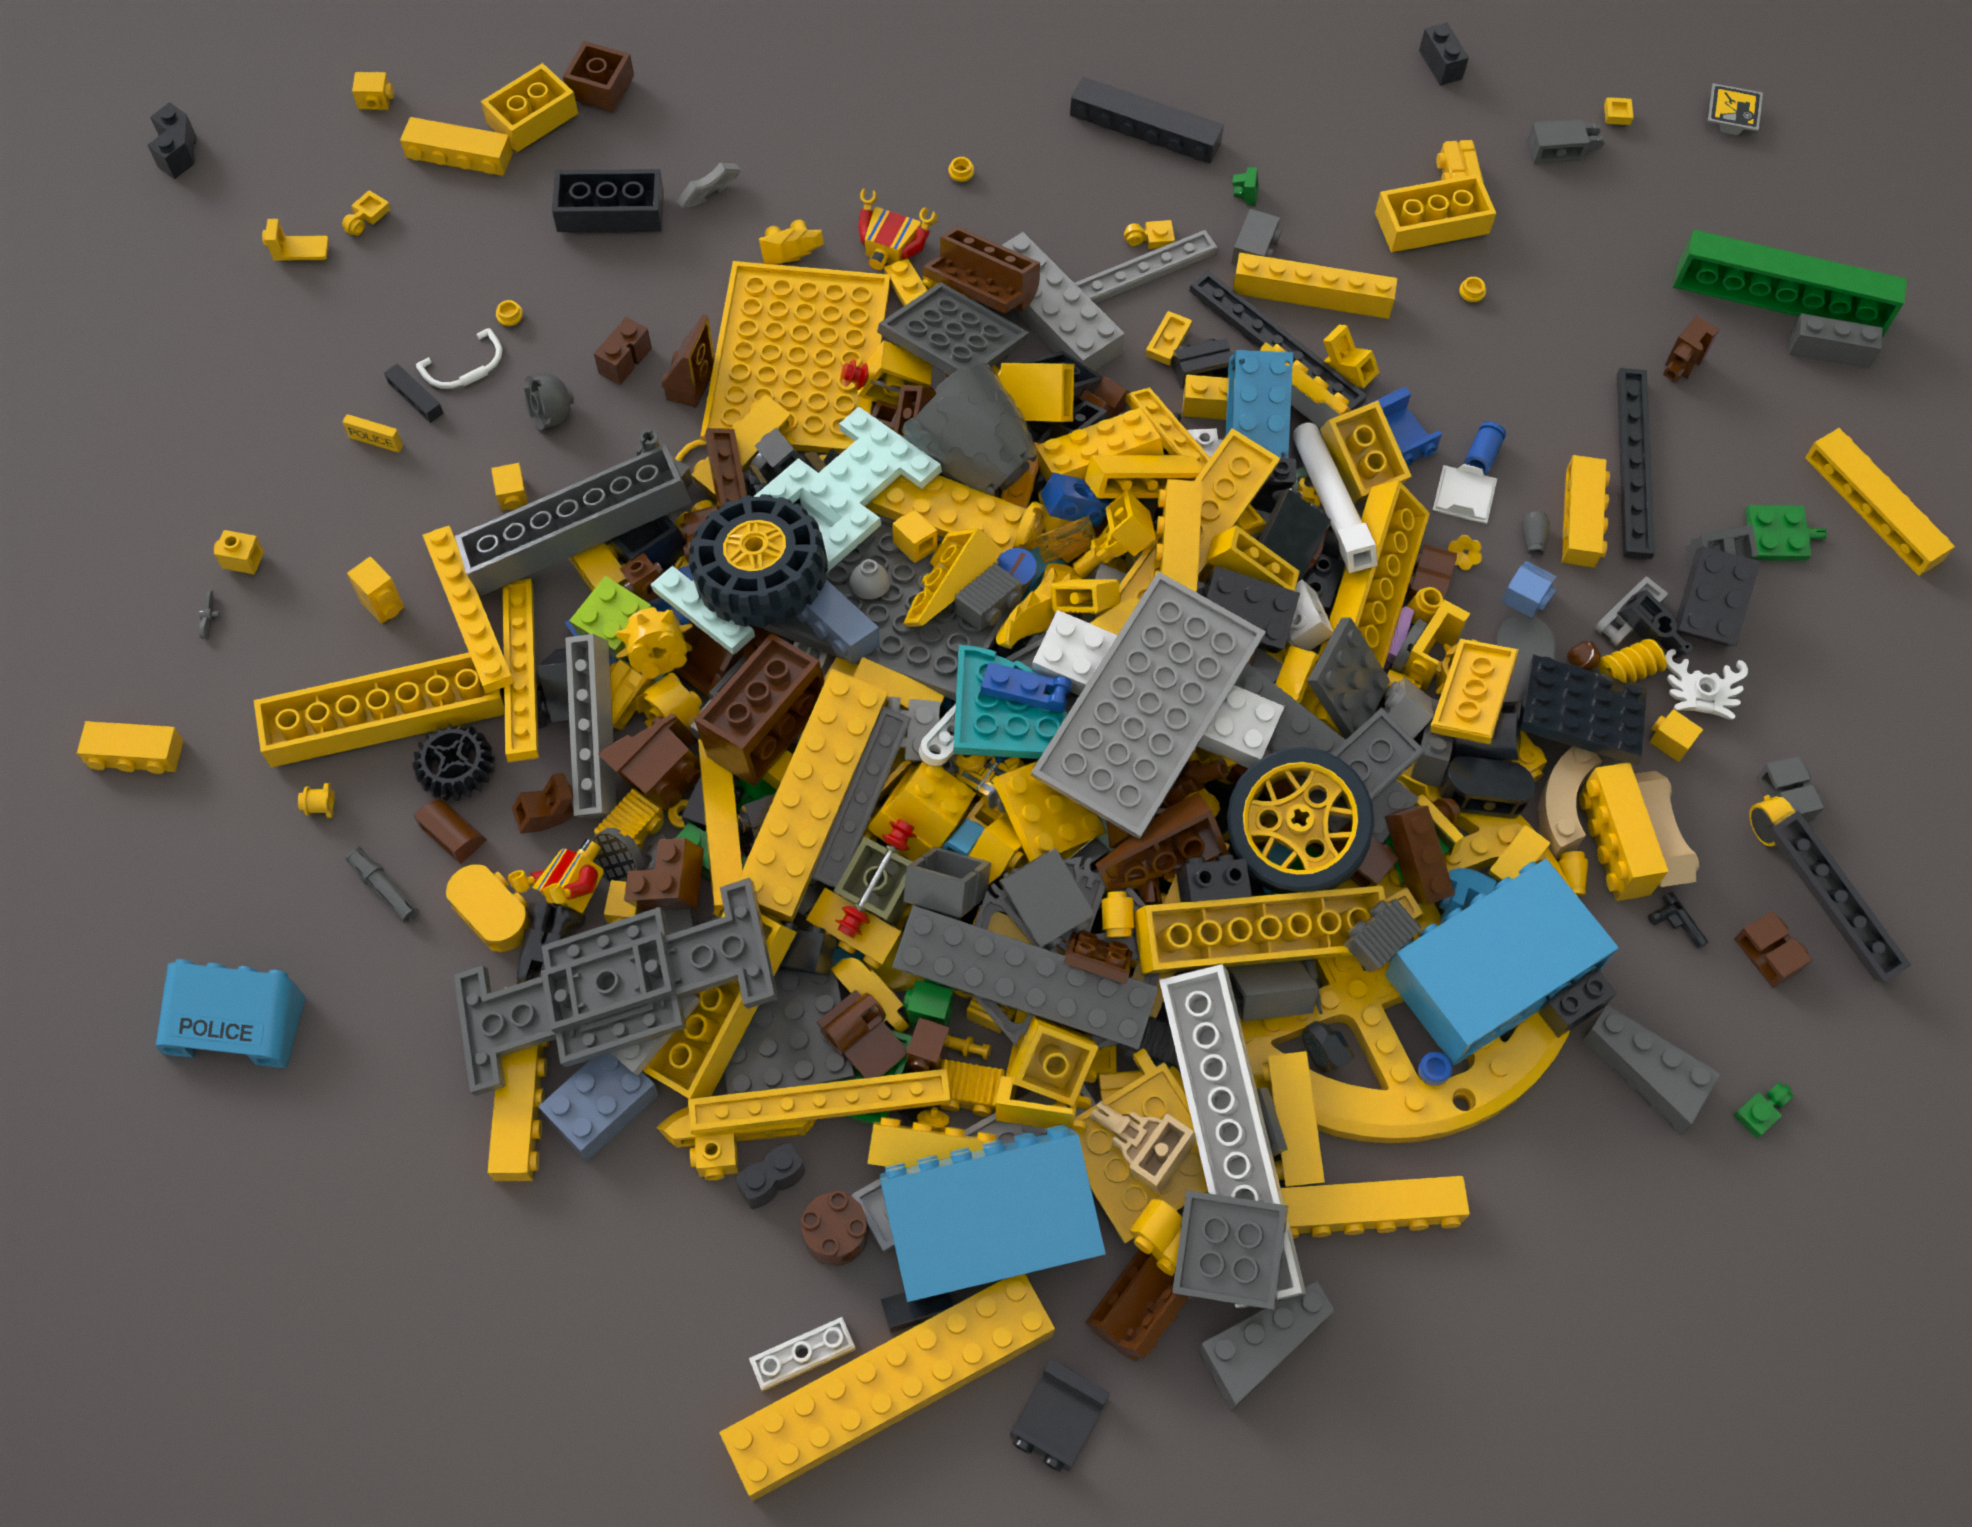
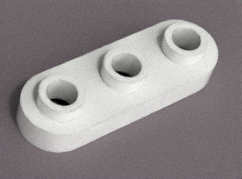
(939, 741)

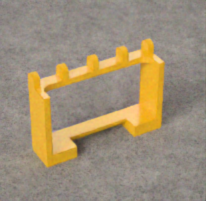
(1036, 1114)

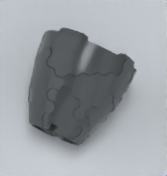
(974, 431)

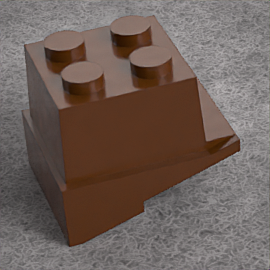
(657, 761)

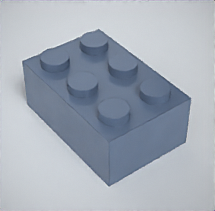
(597, 1103)

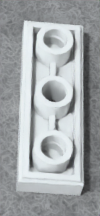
(782, 1364)

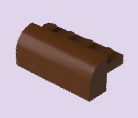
(984, 271)
(1137, 1308)

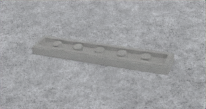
(1148, 267)

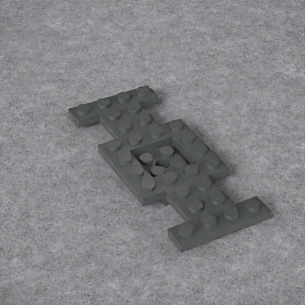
(647, 970)

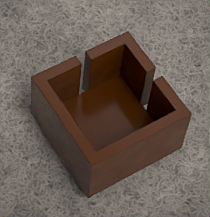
(706, 661)

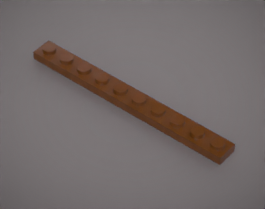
(729, 486)

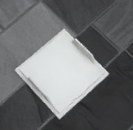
(1465, 493)

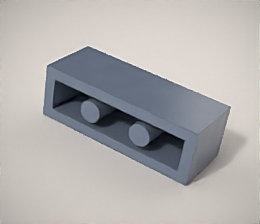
(841, 624)

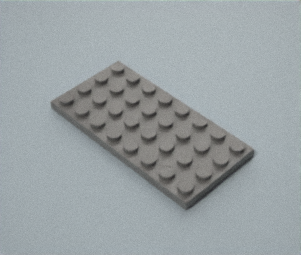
(1148, 705)

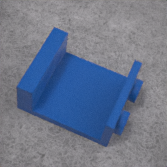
(1408, 432)

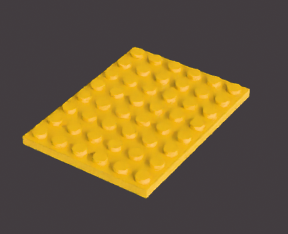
(789, 338)

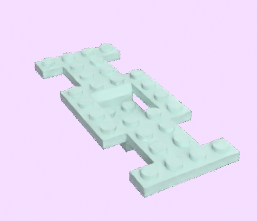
(832, 497)

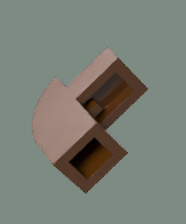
(1108, 396)
(545, 807)

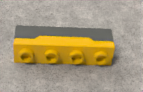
(1311, 395)

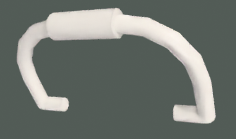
(470, 377)

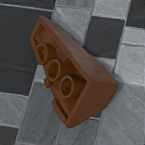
(1171, 838)

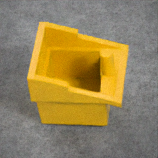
(930, 803)

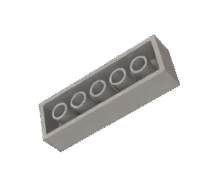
(1065, 314)

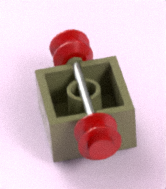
(876, 880)

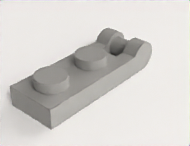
(1618, 636)

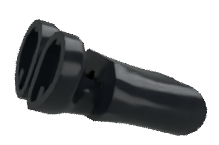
(531, 953)

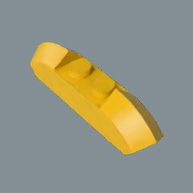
(677, 1130)

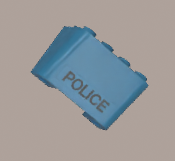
(229, 1012)

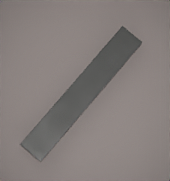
(861, 796)

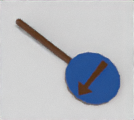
(1019, 564)

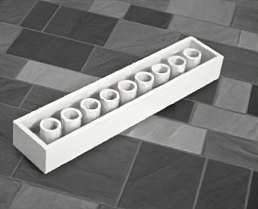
(1225, 1099)

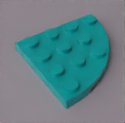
(993, 724)

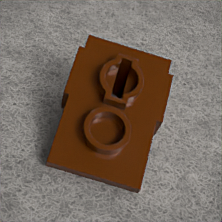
(861, 1035)

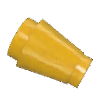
(1575, 870)

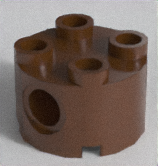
(834, 1228)

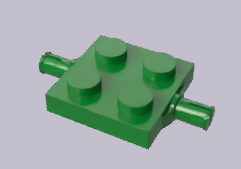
(1782, 532)

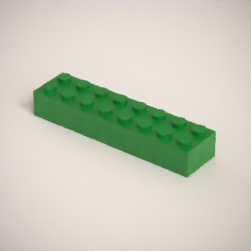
(1787, 281)

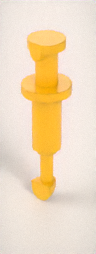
(967, 1047)

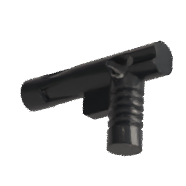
(1678, 918)

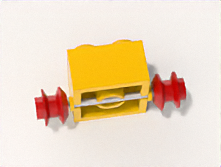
(885, 373)

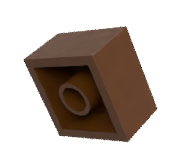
(599, 75)

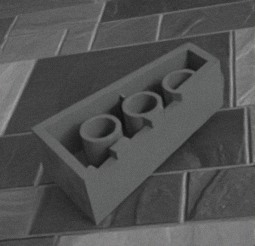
(1652, 1066)

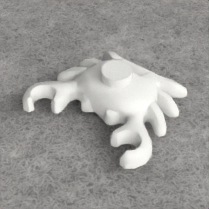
(1704, 691)

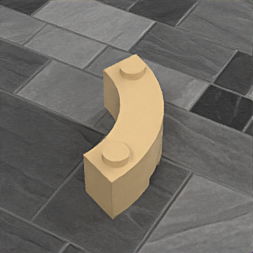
(1558, 800)
(1678, 856)

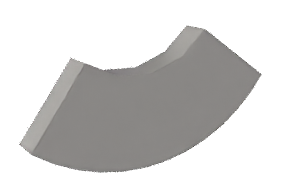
(716, 180)

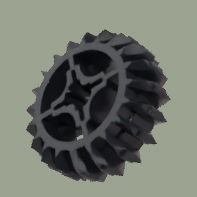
(455, 772)

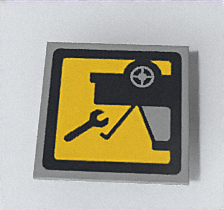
(1734, 109)

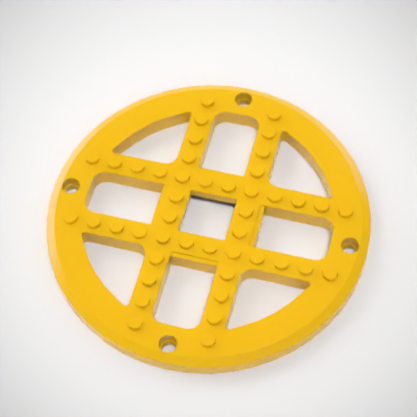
(1406, 1105)

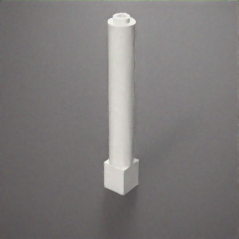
(1353, 536)

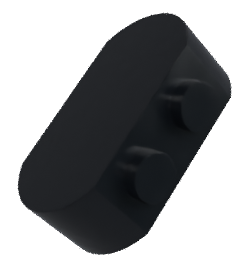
(1487, 786)

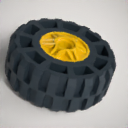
(758, 560)

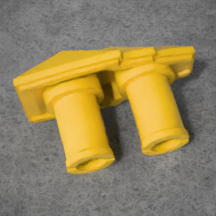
(789, 244)

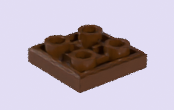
(1099, 957)

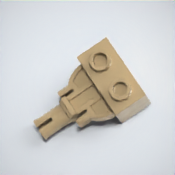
(1151, 1148)

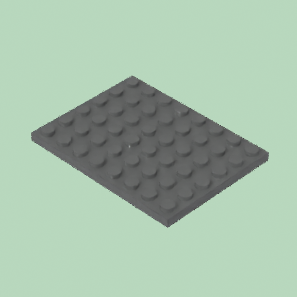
(918, 652)

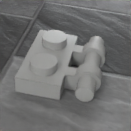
(924, 717)

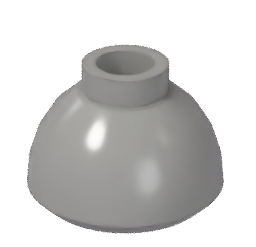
(869, 580)

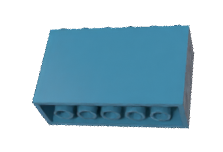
(1498, 960)
(991, 1212)

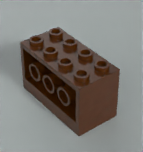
(761, 709)

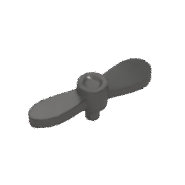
(207, 615)

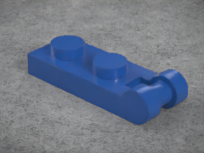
(1025, 687)

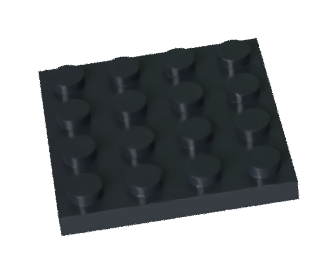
(1584, 709)

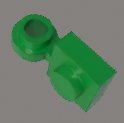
(1759, 1113)

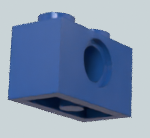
(1072, 499)

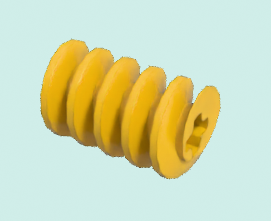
(1634, 661)

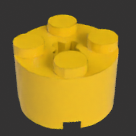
(669, 697)

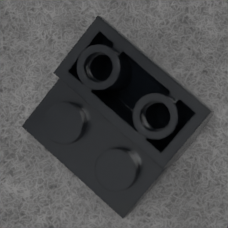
(1505, 741)

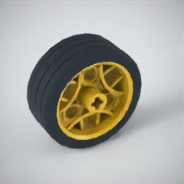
(1324, 773)

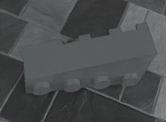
(1258, 1345)

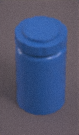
(1486, 446)

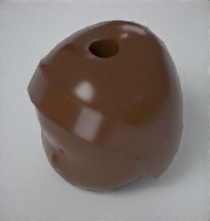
(1584, 655)

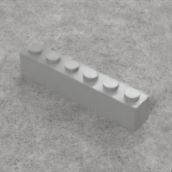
(590, 725)

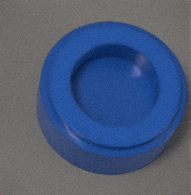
(1434, 1068)

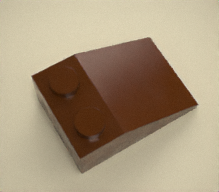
(691, 366)

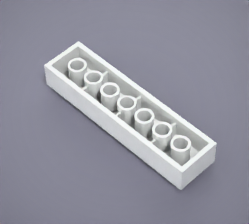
(1237, 731)

